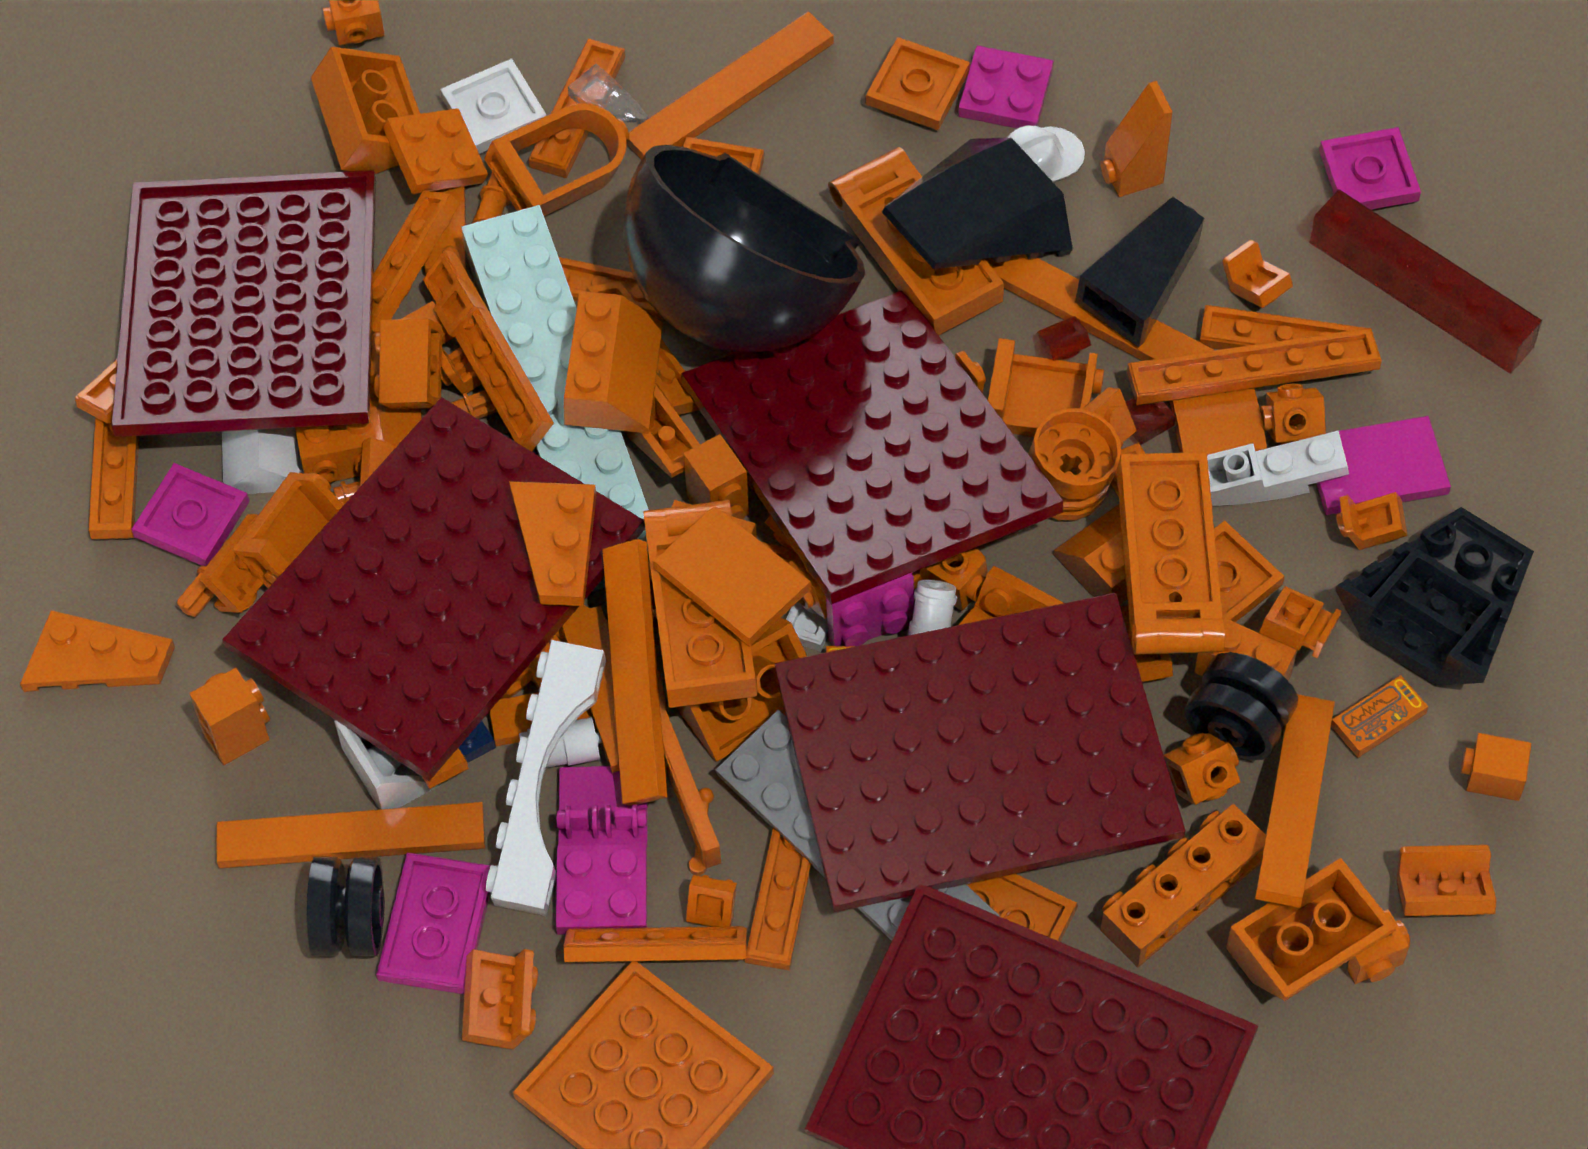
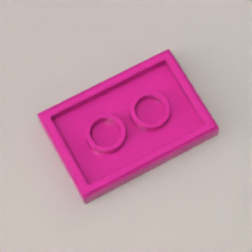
(1388, 460)
(434, 923)

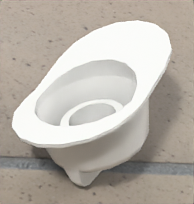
(1052, 149)

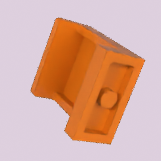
(1033, 387)
(287, 525)

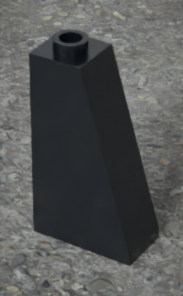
(1141, 271)

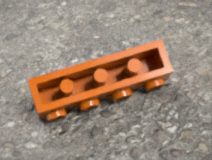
(1183, 884)

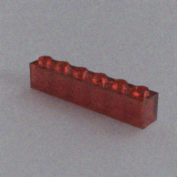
(1425, 281)

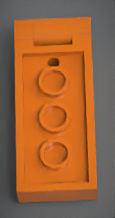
(942, 294)
(1170, 553)
(698, 652)

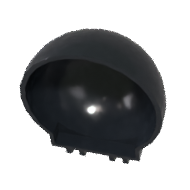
(733, 253)

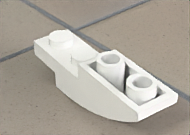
(1274, 472)

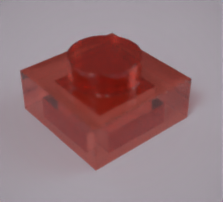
(1064, 339)
(1150, 419)

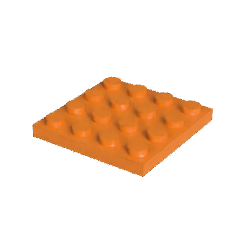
(643, 1072)

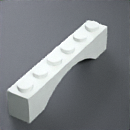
(567, 690)

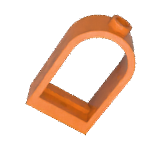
(519, 183)

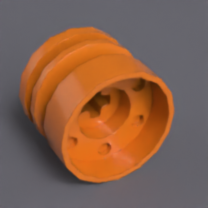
(1078, 458)

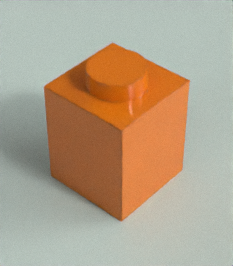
(1497, 766)

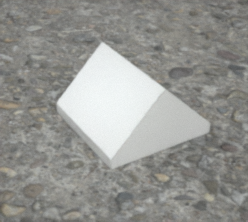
(259, 458)
(384, 777)

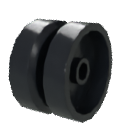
(1242, 704)
(345, 906)

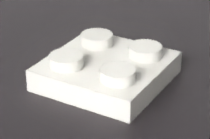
(493, 103)

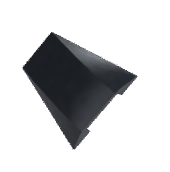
(982, 205)
(1440, 598)

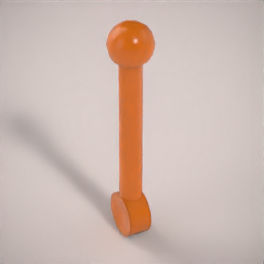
(695, 864)

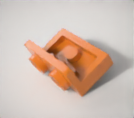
(336, 449)
(1445, 880)
(499, 998)

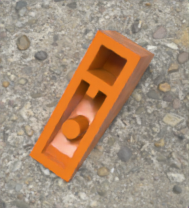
(1139, 145)
(666, 437)

